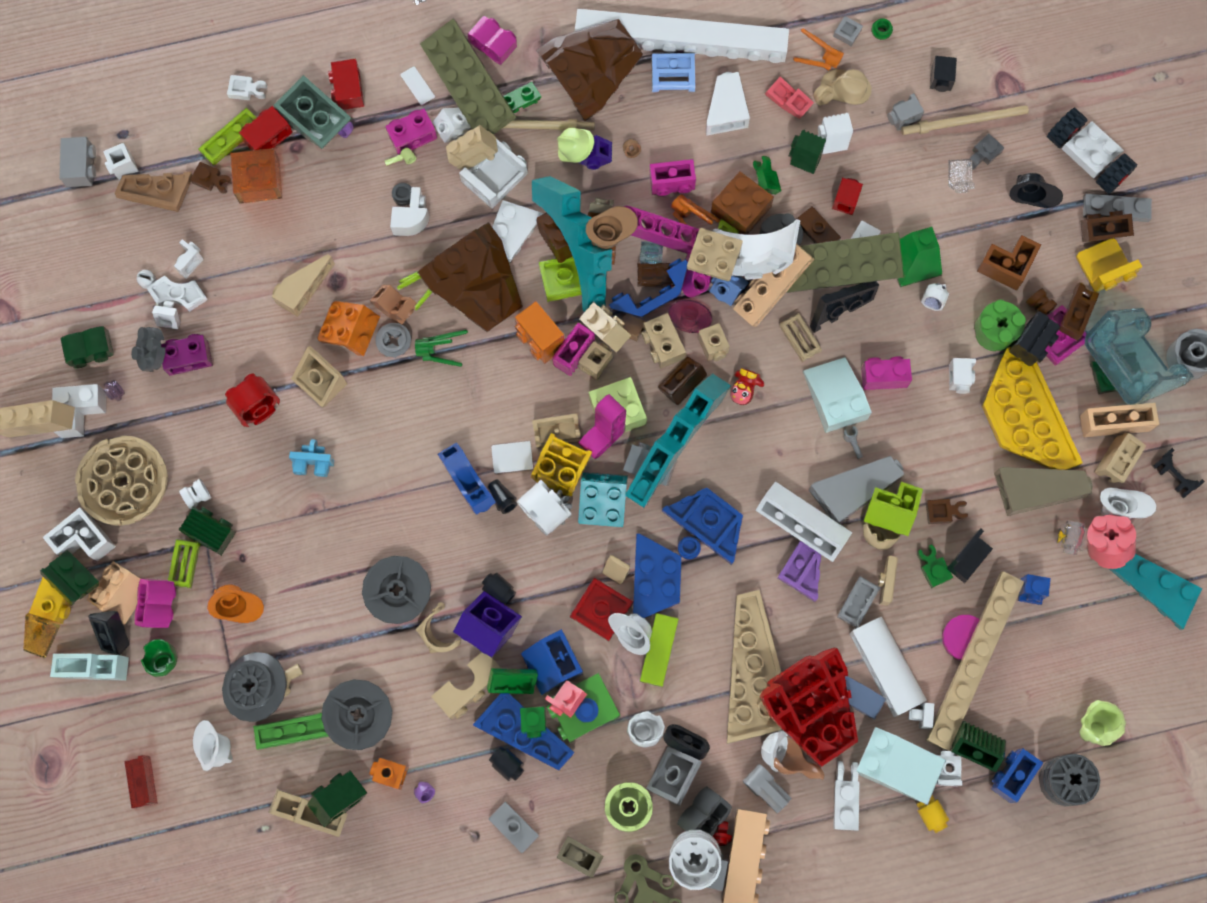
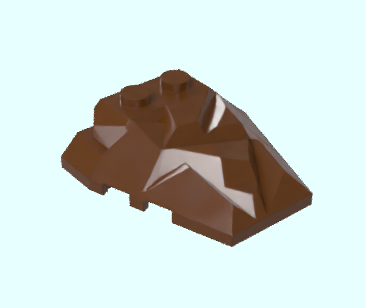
(591, 63)
(475, 278)

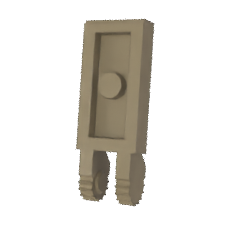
(601, 205)

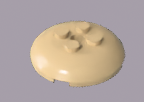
(106, 466)

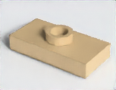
(887, 580)

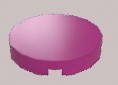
(958, 634)

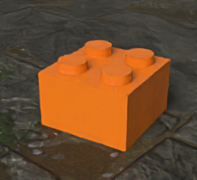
(539, 332)

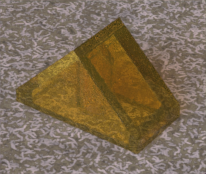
(39, 635)

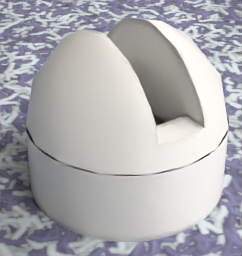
(143, 282)

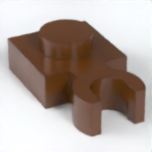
(208, 177)
(941, 511)

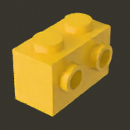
(49, 603)

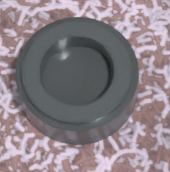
(401, 194)

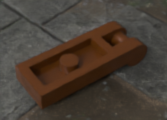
(1078, 311)

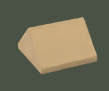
(318, 377)

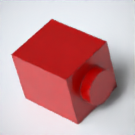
(847, 196)

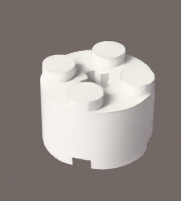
(543, 507)

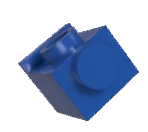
(1034, 589)

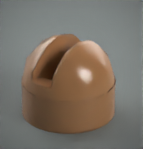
(633, 153)

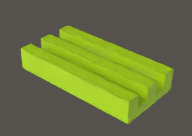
(192, 564)

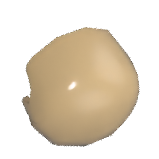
(879, 537)

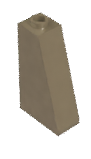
(1038, 488)

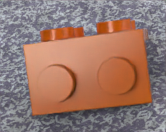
(349, 326)

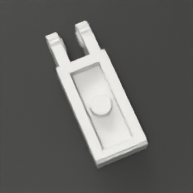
(846, 799)

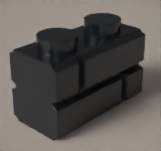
(1035, 338)

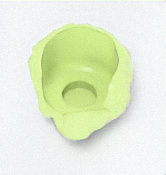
(1102, 723)

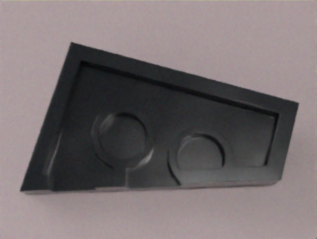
(834, 304)

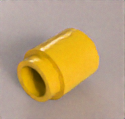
(933, 815)

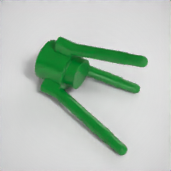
(426, 347)

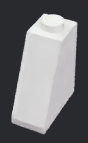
(728, 105)

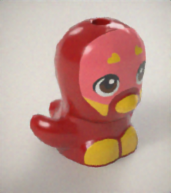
(743, 388)

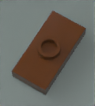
(817, 227)
(653, 274)

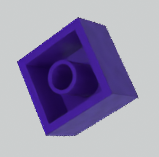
(487, 624)

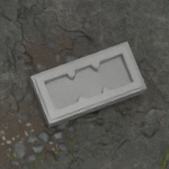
(858, 602)
(513, 827)

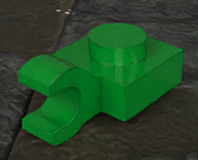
(766, 177)

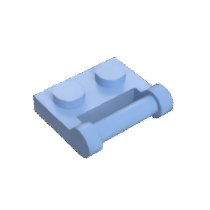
(673, 66)

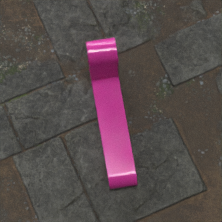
(673, 240)

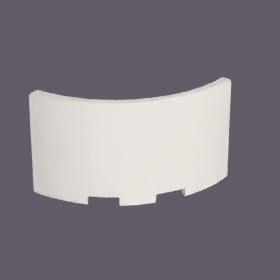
(765, 252)

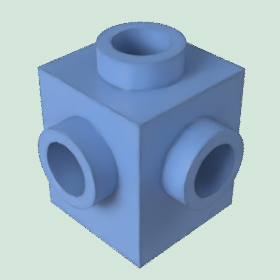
(728, 290)

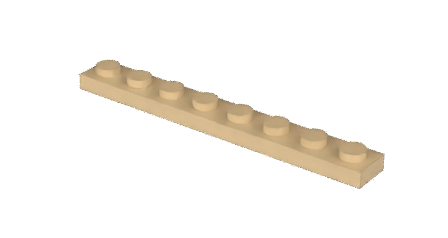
(974, 661)

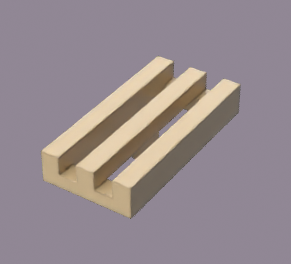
(809, 353)

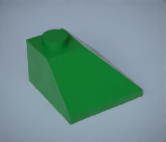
(920, 257)

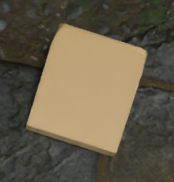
(616, 569)

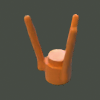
(832, 56)
(684, 207)

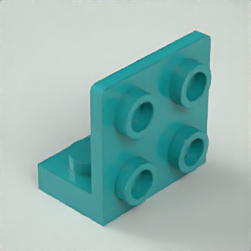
(602, 499)

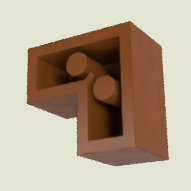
(1010, 267)

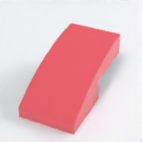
(789, 99)

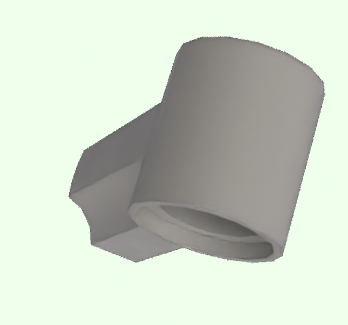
(763, 785)

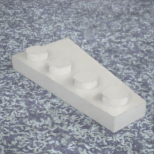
(514, 226)

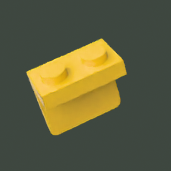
(1107, 265)

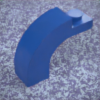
(466, 479)

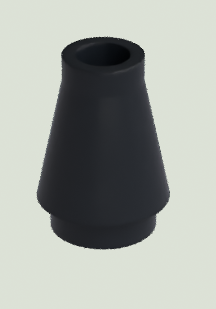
(503, 497)

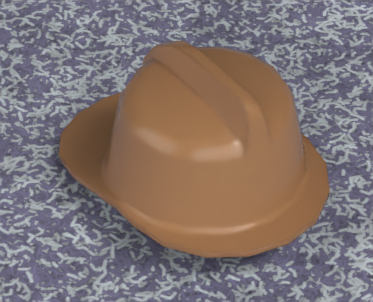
(611, 227)

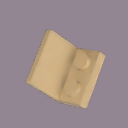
(714, 254)

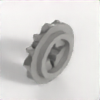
(395, 330)

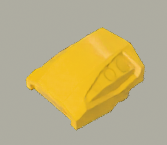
(560, 465)

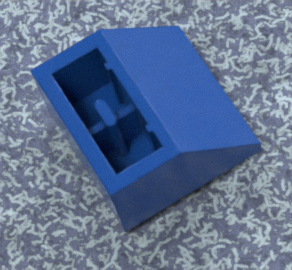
(552, 661)

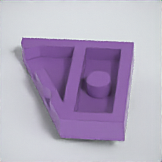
(803, 571)

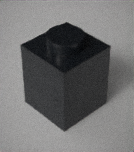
(943, 73)

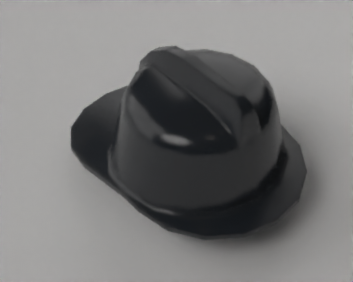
(1034, 191)

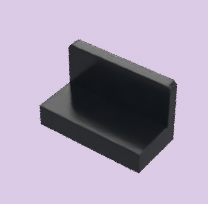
(970, 557)

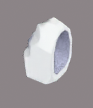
(935, 296)

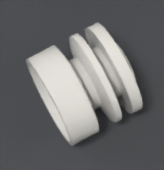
(689, 872)

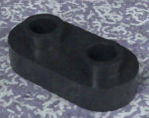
(686, 741)

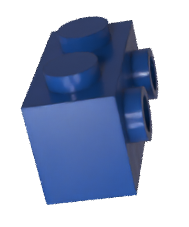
(1016, 775)

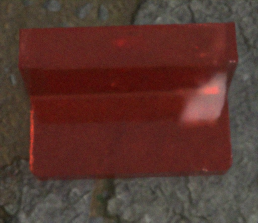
(140, 782)

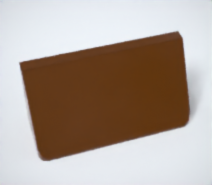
(683, 380)

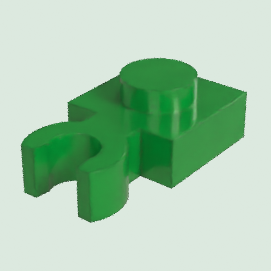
(935, 569)

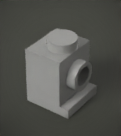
(906, 112)

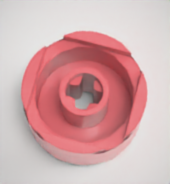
(1111, 541)

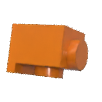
(397, 776)

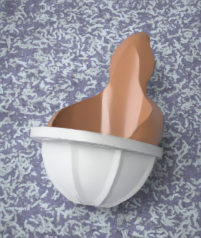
(787, 757)

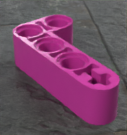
(609, 426)

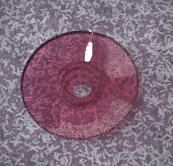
(690, 316)

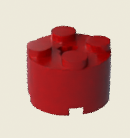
(252, 400)

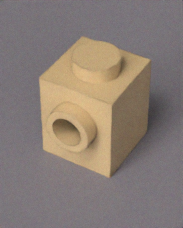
(713, 342)

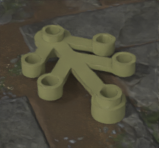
(645, 894)

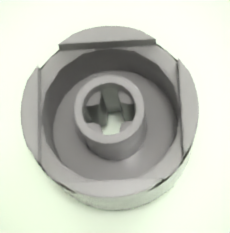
(1190, 351)

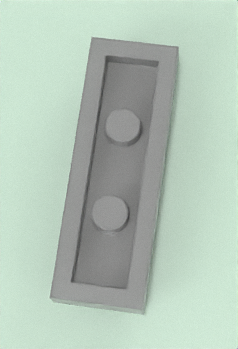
(1104, 204)

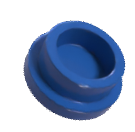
(689, 547)
(587, 710)

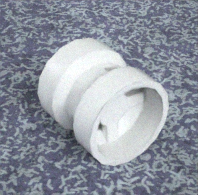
(192, 498)

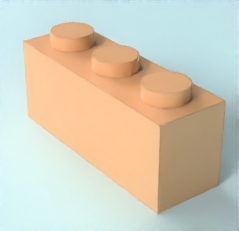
(1119, 419)

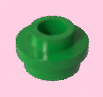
(882, 24)

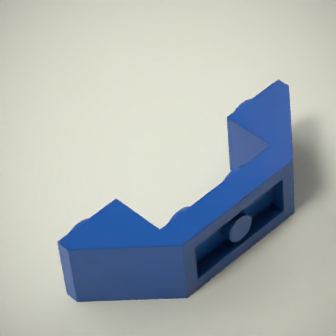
(677, 273)

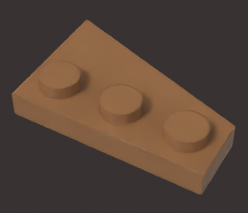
(156, 191)

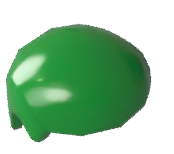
(159, 658)

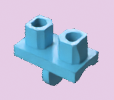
(321, 461)

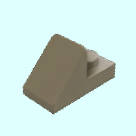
(580, 857)

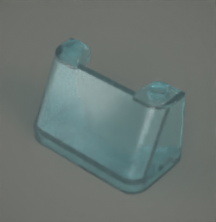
(1129, 359)

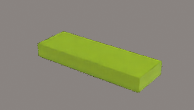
(227, 138)
(660, 650)

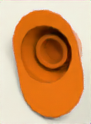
(235, 605)

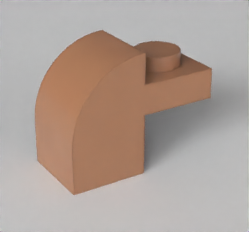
(393, 304)

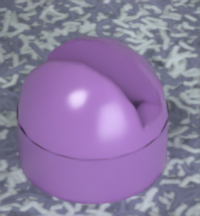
(347, 130)
(424, 792)

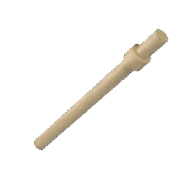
(554, 125)
(924, 127)

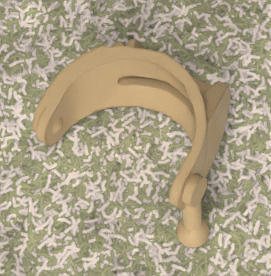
(431, 642)

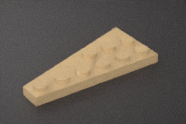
(752, 667)

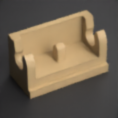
(563, 427)
(1120, 458)

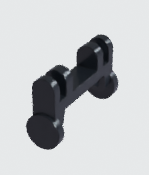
(1167, 462)

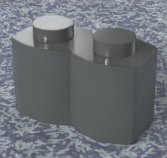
(705, 812)

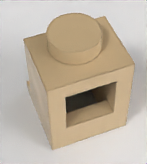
(595, 351)

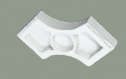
(185, 294)

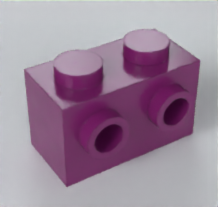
(186, 354)

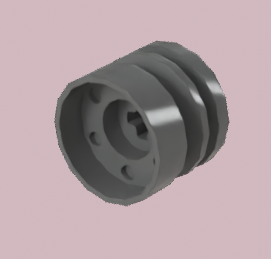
(1056, 779)

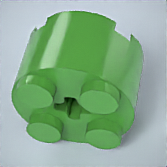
(1004, 315)

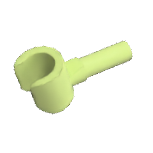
(405, 154)

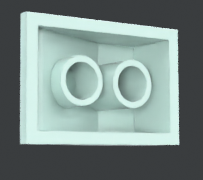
(837, 395)
(901, 766)

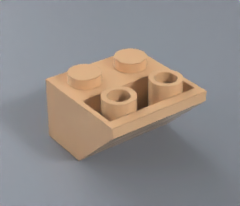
(116, 591)

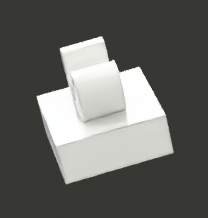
(166, 316)
(924, 715)

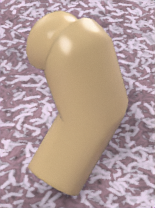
(292, 673)

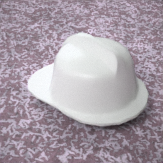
(1127, 503)
(632, 632)
(211, 747)

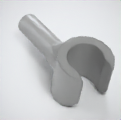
(852, 439)

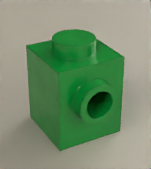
(533, 721)

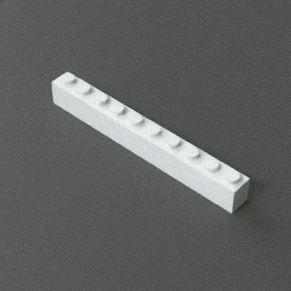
(695, 35)

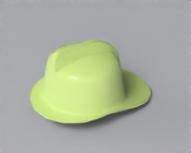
(575, 145)

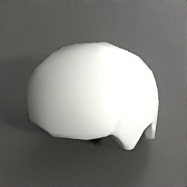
(645, 729)

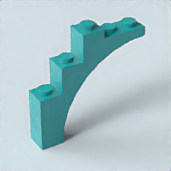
(592, 262)

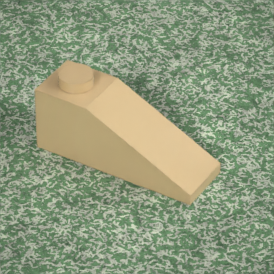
(300, 286)

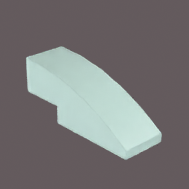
(89, 666)

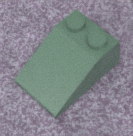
(312, 112)

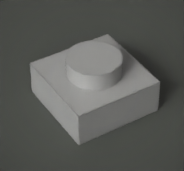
(848, 31)

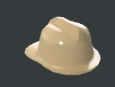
(848, 85)

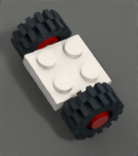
(1092, 150)

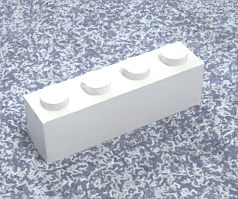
(803, 521)

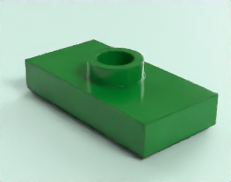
(512, 681)

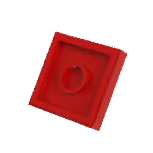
(596, 607)

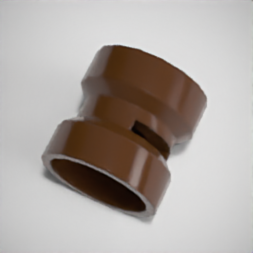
(1041, 302)

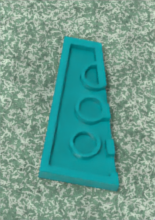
(1162, 588)

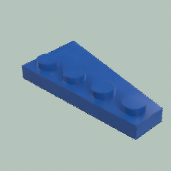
(503, 721)

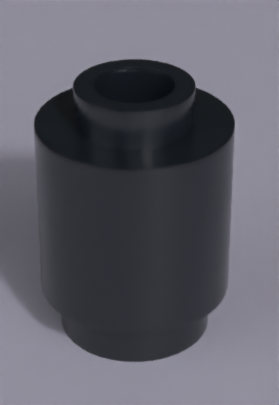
(498, 588)
(507, 764)

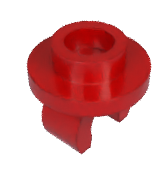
(721, 834)

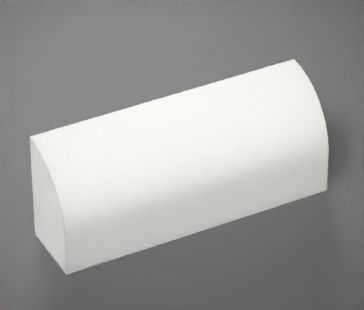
(887, 666)

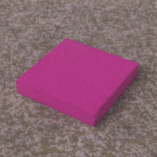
(1064, 344)

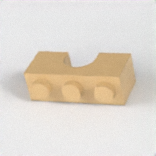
(455, 701)

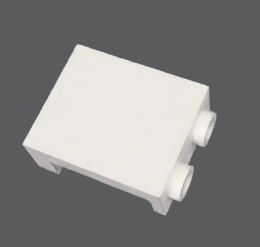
(495, 178)

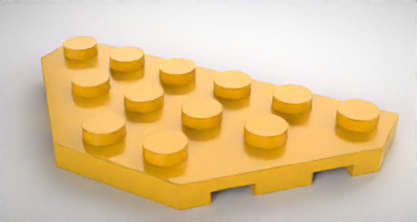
(1027, 417)

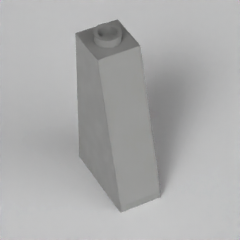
(853, 489)

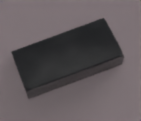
(109, 632)

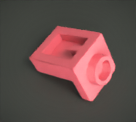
(566, 700)

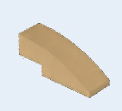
(296, 810)

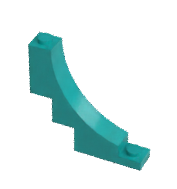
(681, 430)

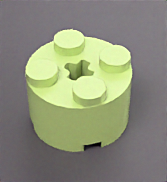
(625, 793)

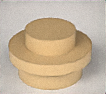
(823, 94)

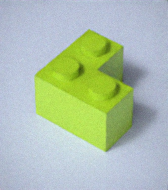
(893, 510)

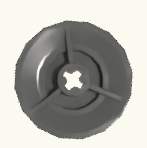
(384, 577)
(268, 690)
(371, 703)

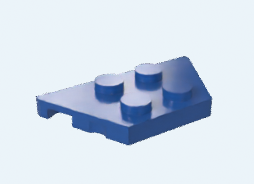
(709, 521)
(656, 577)

